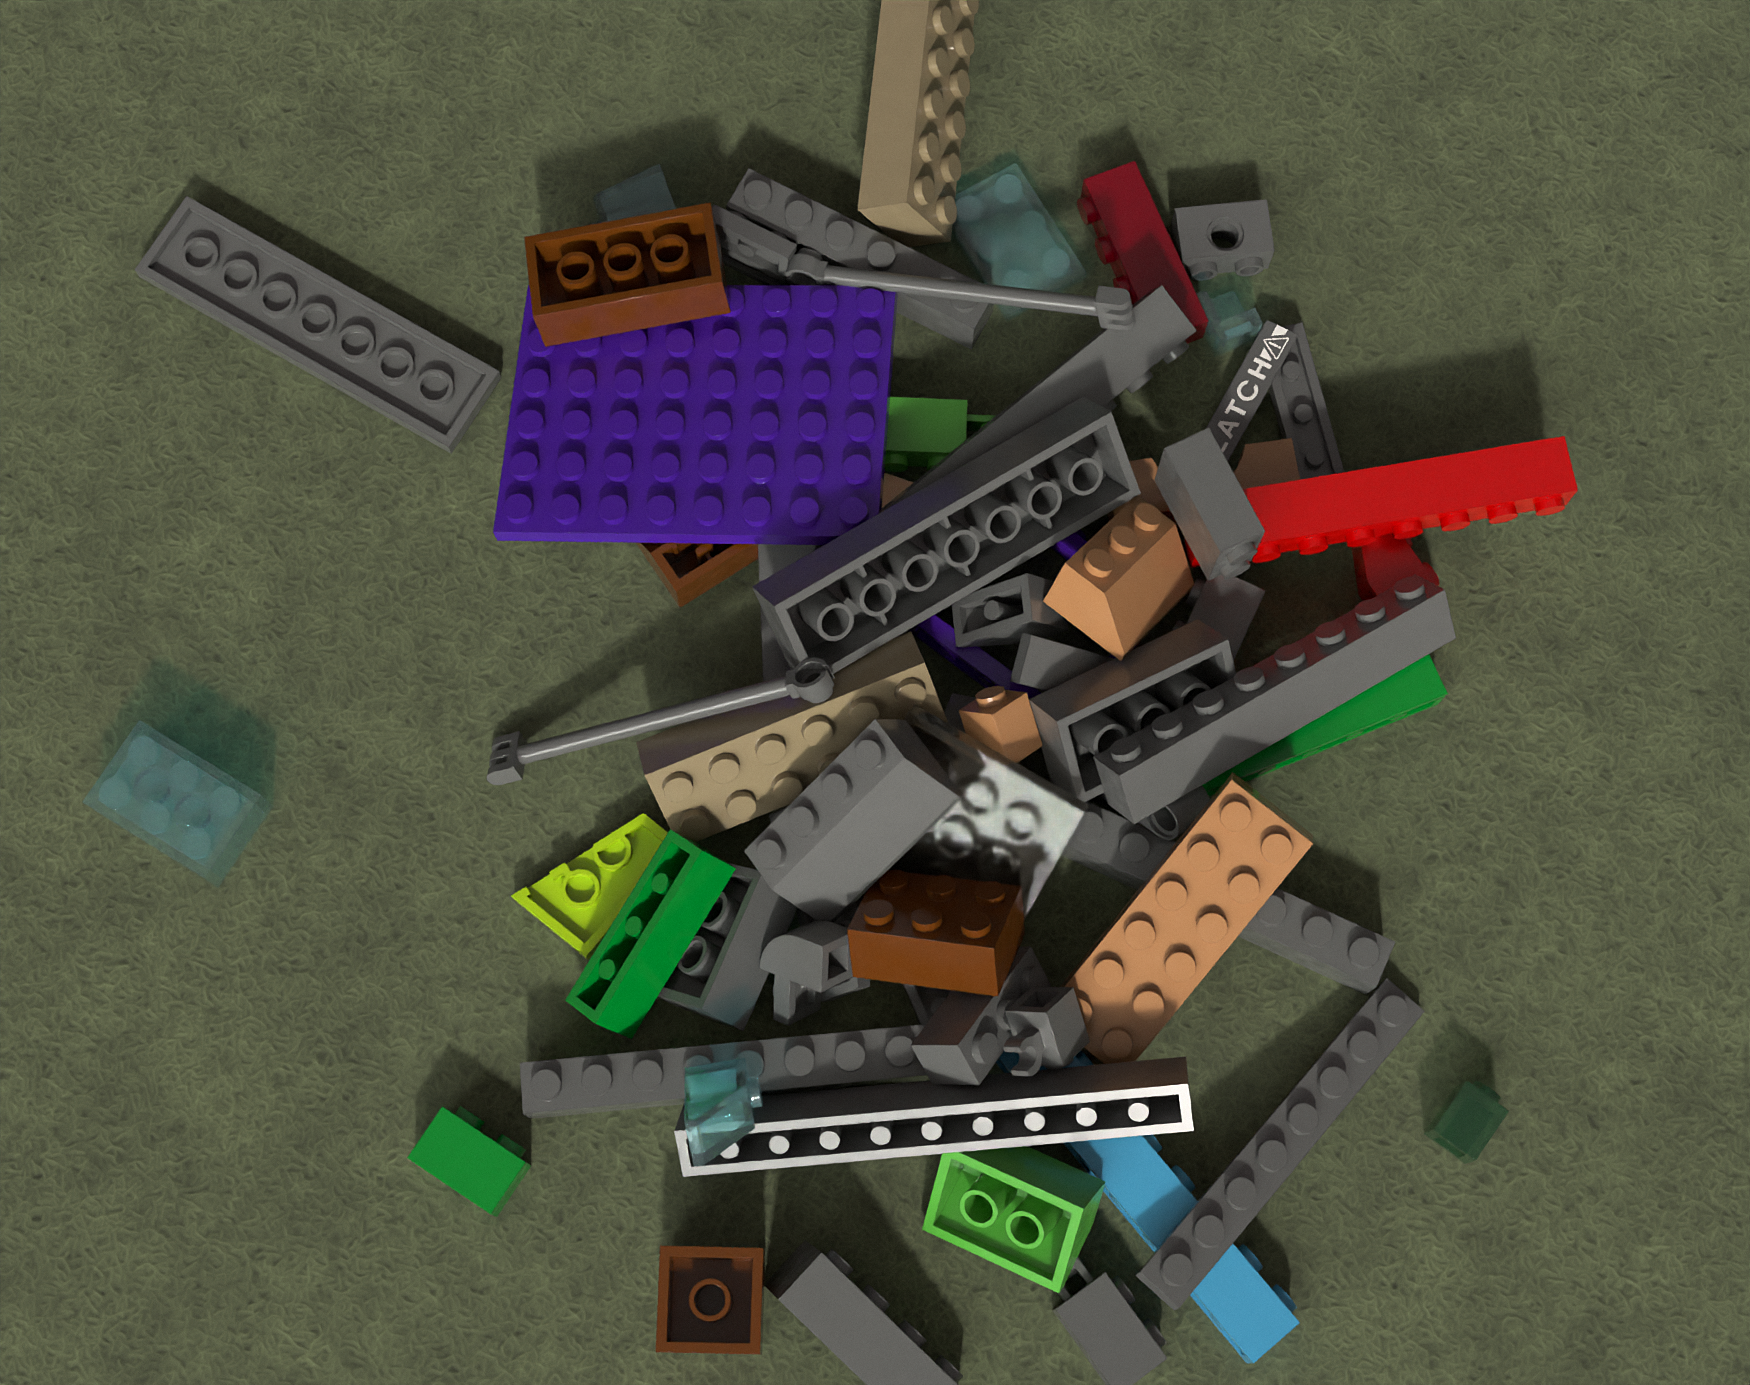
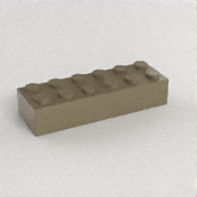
(917, 118)
(766, 754)

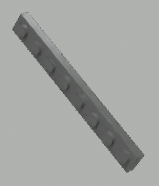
(1279, 1145)

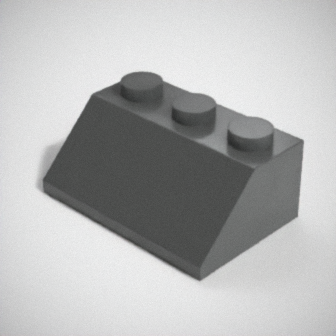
(721, 966)

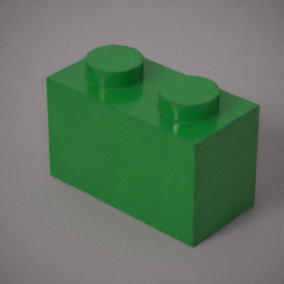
(470, 1160)

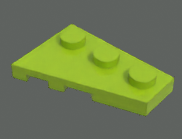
(589, 891)

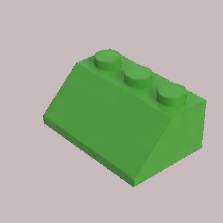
(1015, 1210)

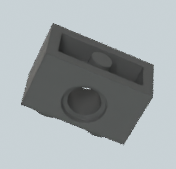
(1241, 223)

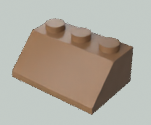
(1123, 578)

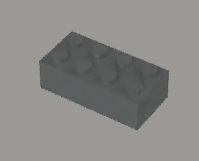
(1124, 697)

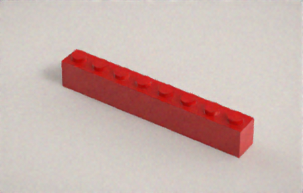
(1411, 498)

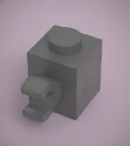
(1045, 1029)

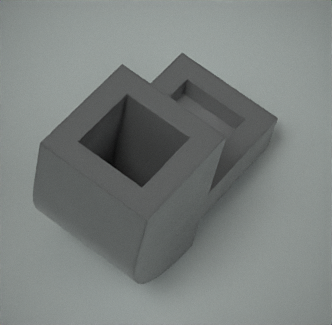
(804, 966)

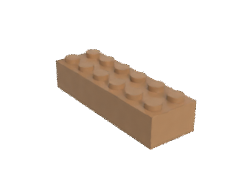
(1184, 919)

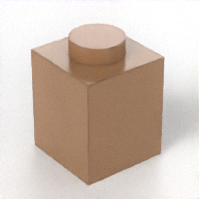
(1002, 722)

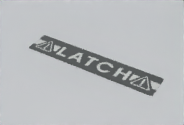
(1250, 385)

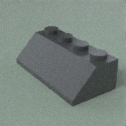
(854, 820)

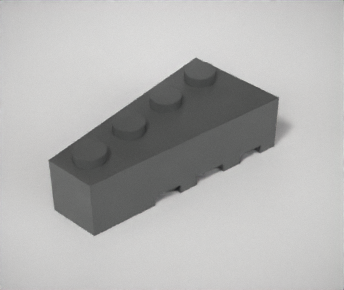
(855, 1321)

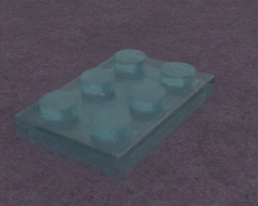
(1013, 237)

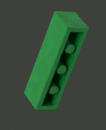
(650, 934)

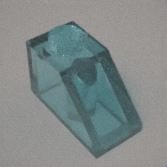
(719, 1107)

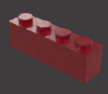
(1136, 240)

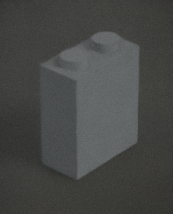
(1209, 505)

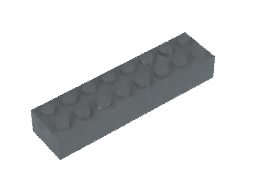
(949, 538)

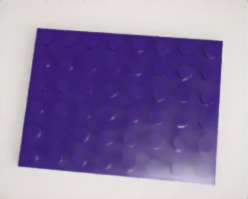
(705, 425)

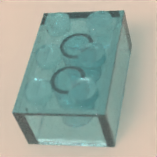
(178, 803)

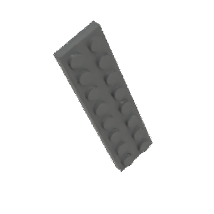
(319, 324)

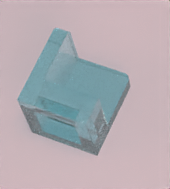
(1228, 322)

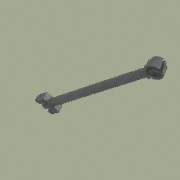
(1110, 305)
(511, 752)

